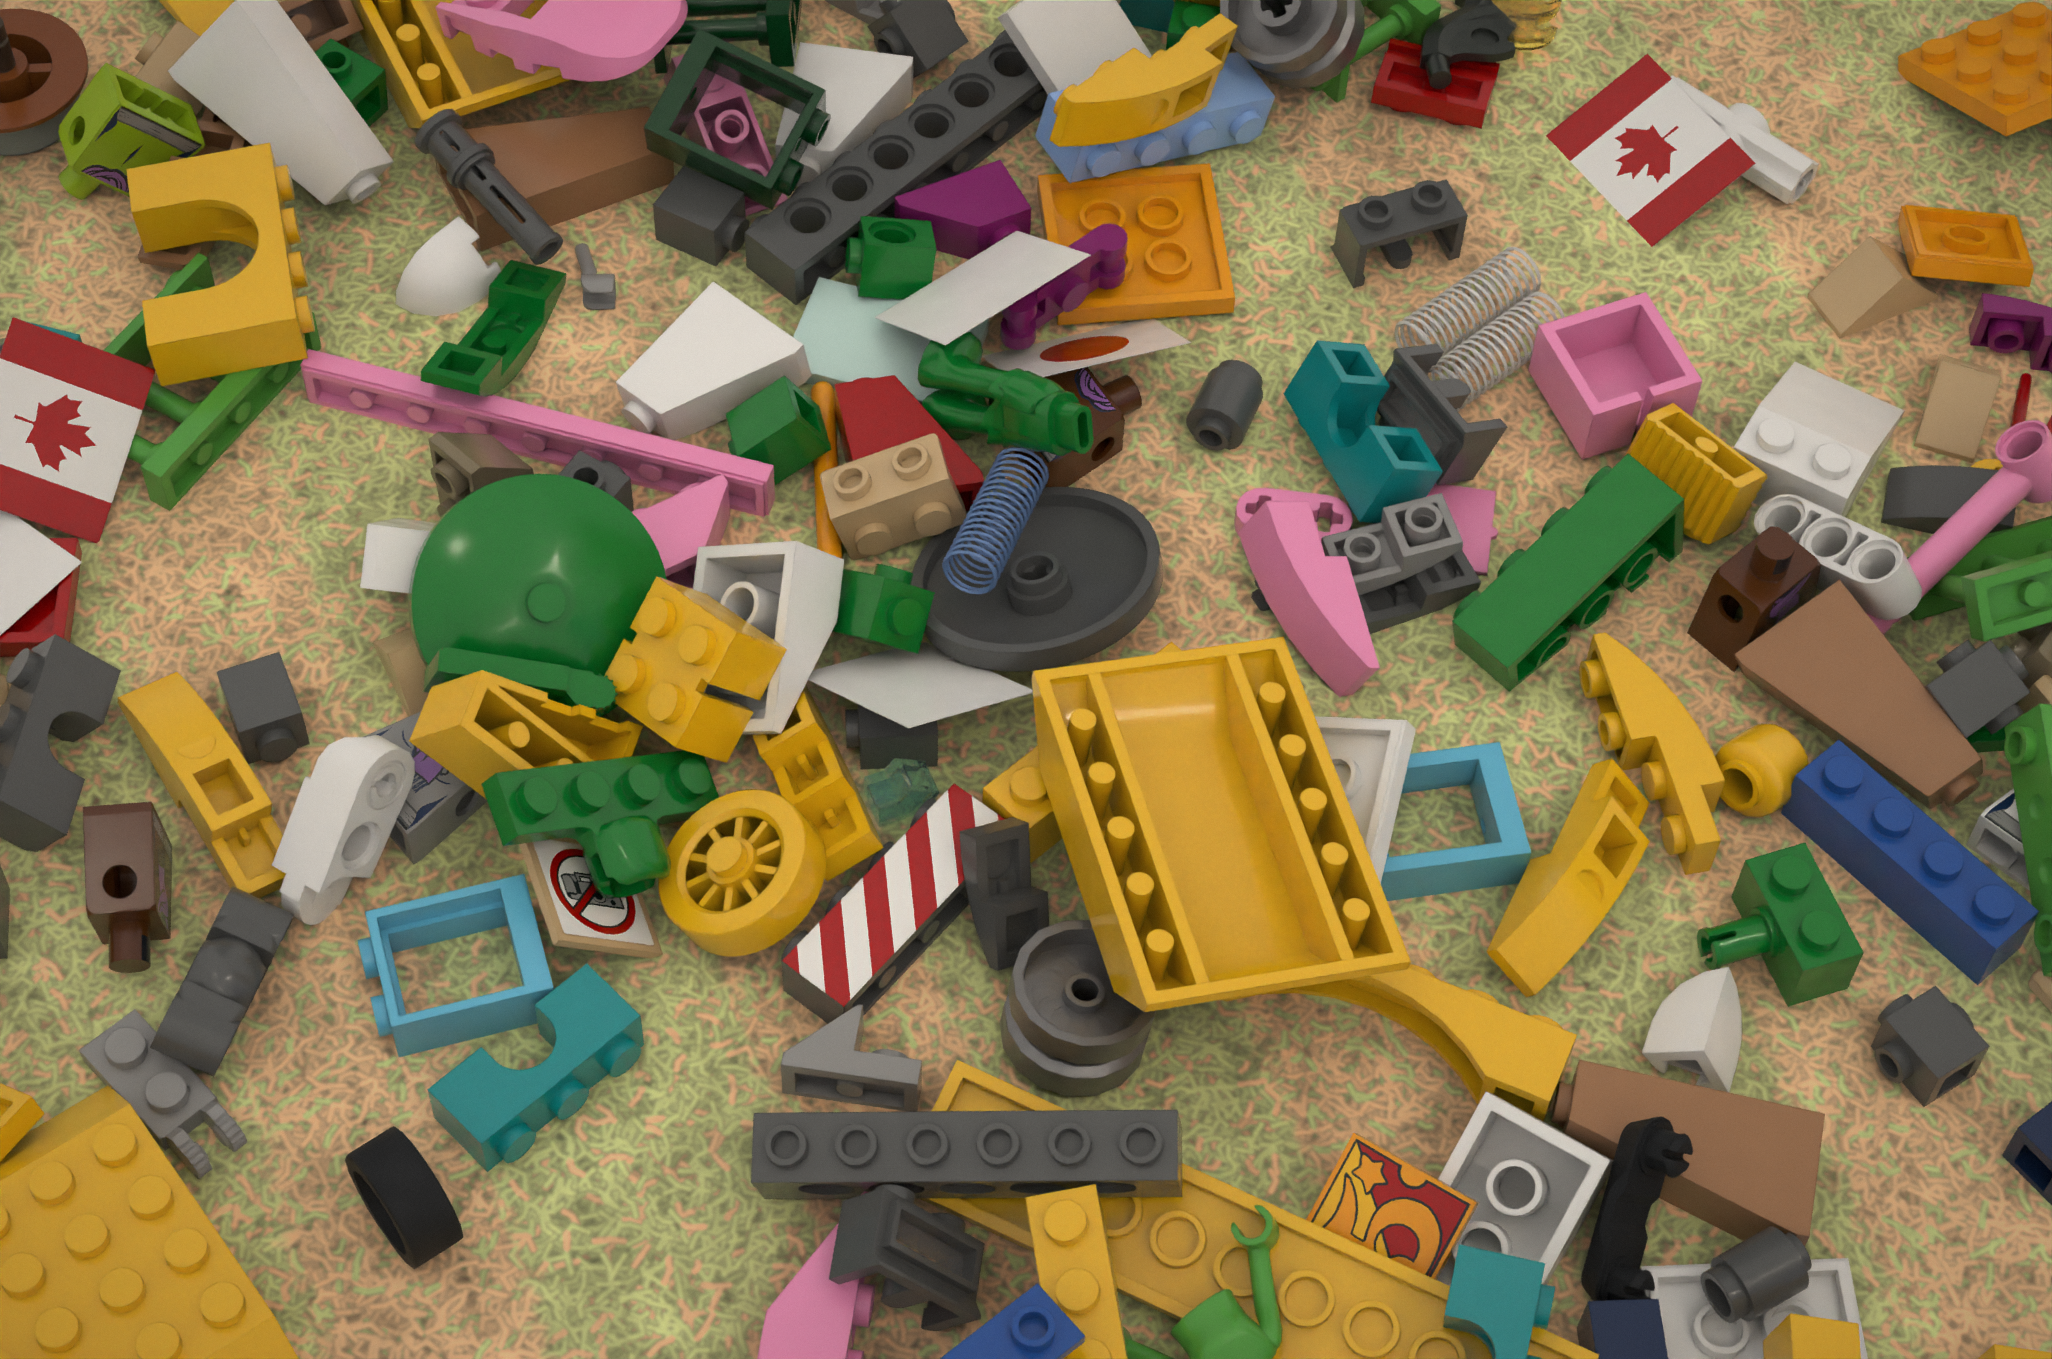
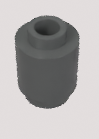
(1225, 405)
(1756, 1275)

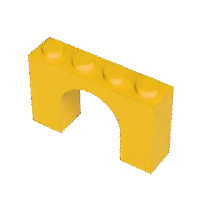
(257, 313)

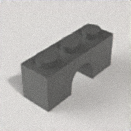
(54, 693)

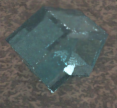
(899, 790)

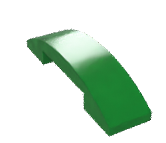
(503, 335)

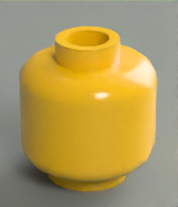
(1760, 769)

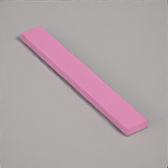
(532, 429)

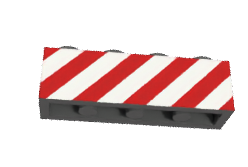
(888, 915)

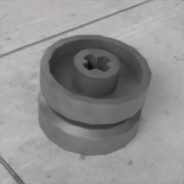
(1296, 39)
(1065, 1019)

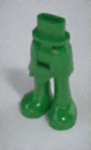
(1025, 410)

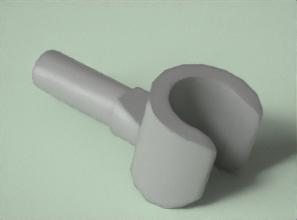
(598, 289)

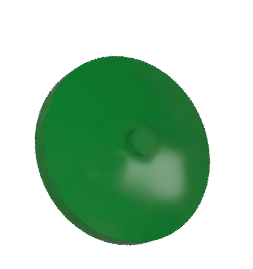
(533, 574)

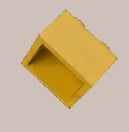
(677, 651)

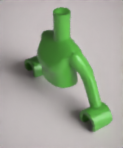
(1219, 1324)

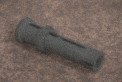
(467, 172)

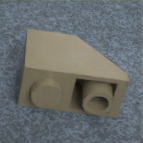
(469, 462)

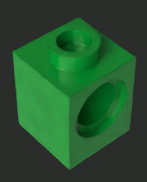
(891, 257)

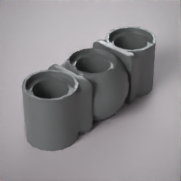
(222, 981)

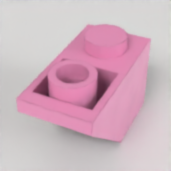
(686, 522)

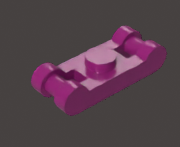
(1068, 290)

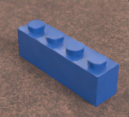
(1909, 862)

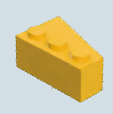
(499, 725)

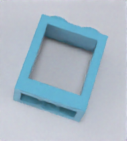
(1471, 867)
(444, 918)

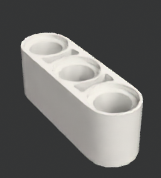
(1862, 559)

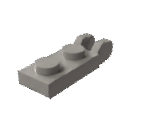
(160, 1090)

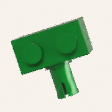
(1790, 923)

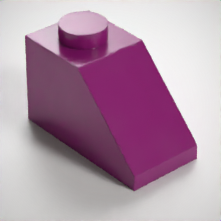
(969, 209)

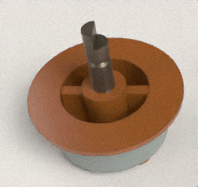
(39, 78)

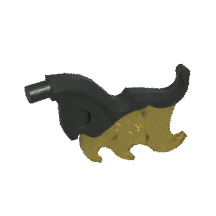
(1485, 34)

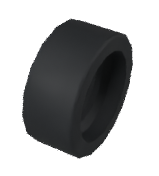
(404, 1197)

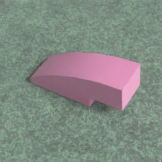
(1310, 594)

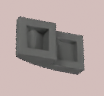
(1930, 494)
(1420, 593)
(1000, 889)

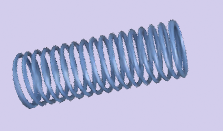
(971, 517)

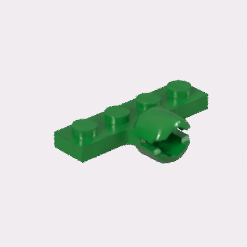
(607, 808)

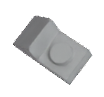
(835, 1069)

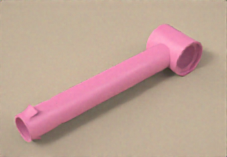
(2025, 474)

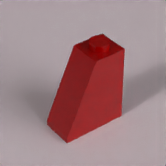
(884, 414)

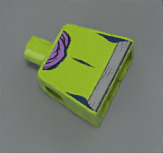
(122, 127)

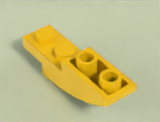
(1144, 93)
(1656, 732)
(209, 780)
(1574, 885)

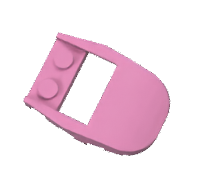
(578, 36)

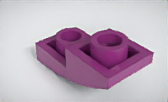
(2014, 325)

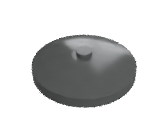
(1068, 591)

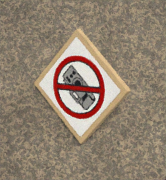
(577, 912)

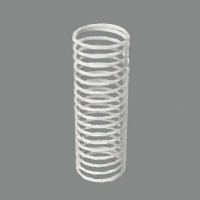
(1507, 275)
(1485, 330)

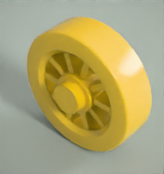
(743, 873)

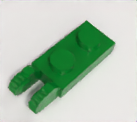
(559, 681)

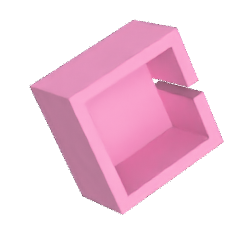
(1610, 371)

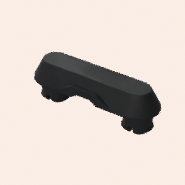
(1641, 1161)

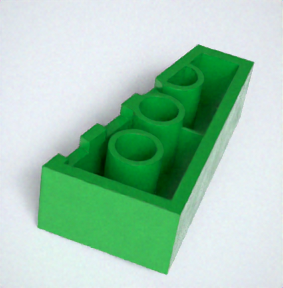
(1571, 572)

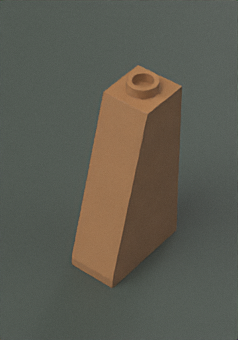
(565, 167)
(1857, 689)
(1749, 1157)

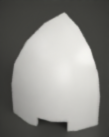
(446, 273)
(1699, 1029)

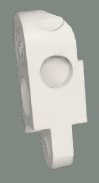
(341, 822)

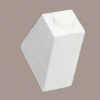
(860, 95)
(707, 366)

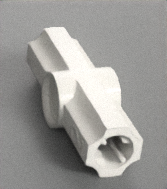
(1778, 166)

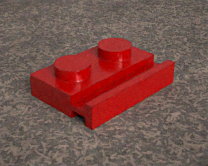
(1407, 87)

